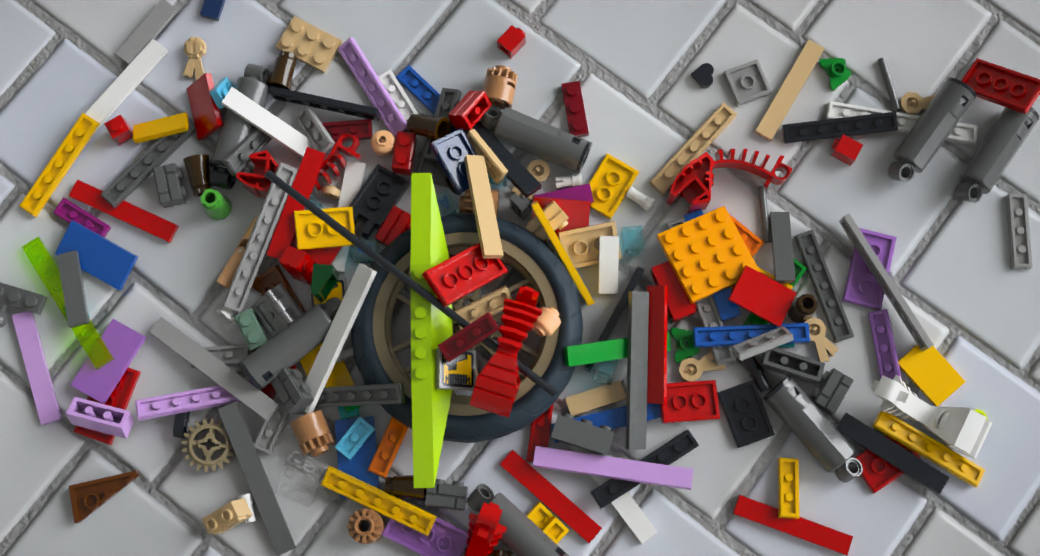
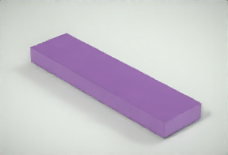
(884, 344)

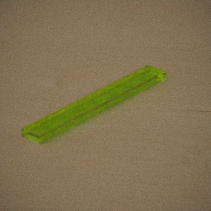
(50, 275)

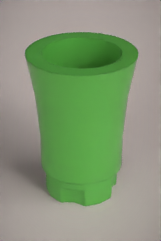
(215, 204)

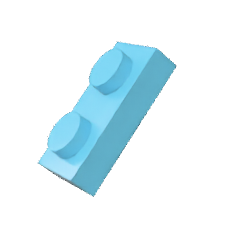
(220, 91)
(354, 438)

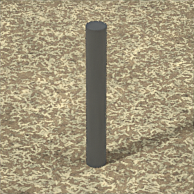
(889, 84)
(764, 214)

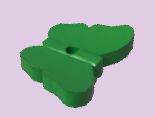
(836, 71)
(681, 337)

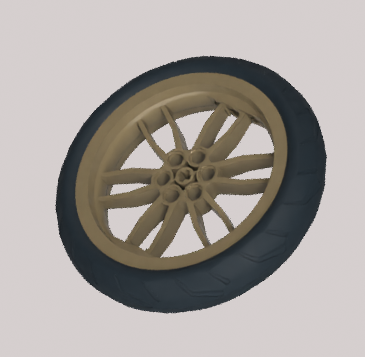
(540, 269)

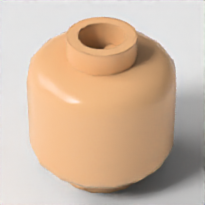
(383, 143)
(547, 322)

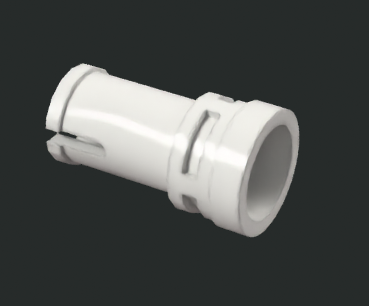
(569, 181)
(643, 200)
(249, 499)

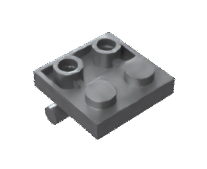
(277, 309)

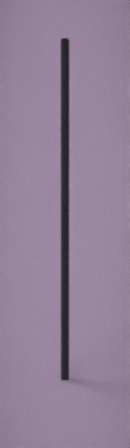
(398, 273)

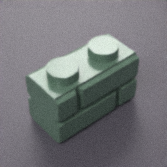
(251, 329)

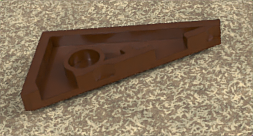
(270, 279)
(91, 495)

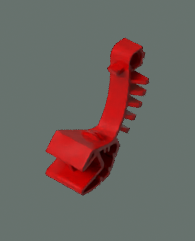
(263, 161)
(697, 179)
(500, 378)
(484, 530)

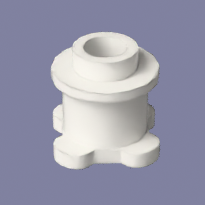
(227, 314)

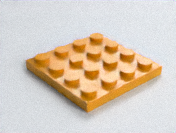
(706, 253)

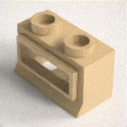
(227, 517)

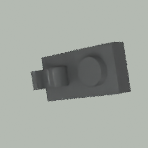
(520, 205)

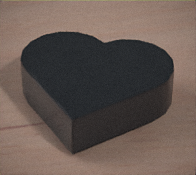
(703, 75)

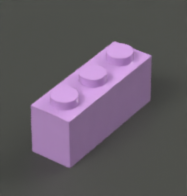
(100, 417)

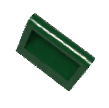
(323, 280)

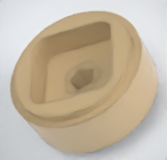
(330, 192)

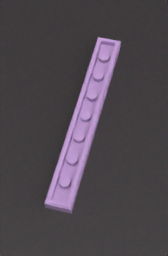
(613, 467)

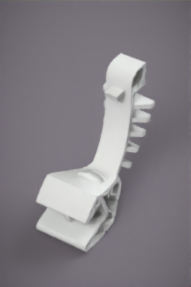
(952, 426)

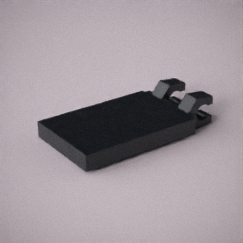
(376, 198)

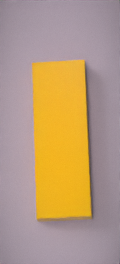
(160, 127)
(788, 488)

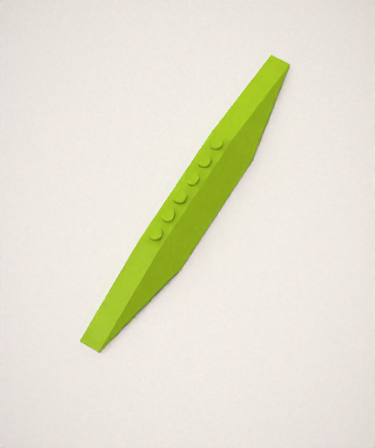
(428, 330)

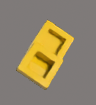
(547, 522)

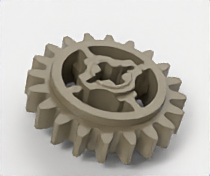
(191, 443)

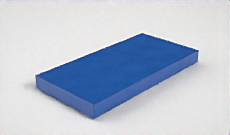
(98, 255)
(360, 462)

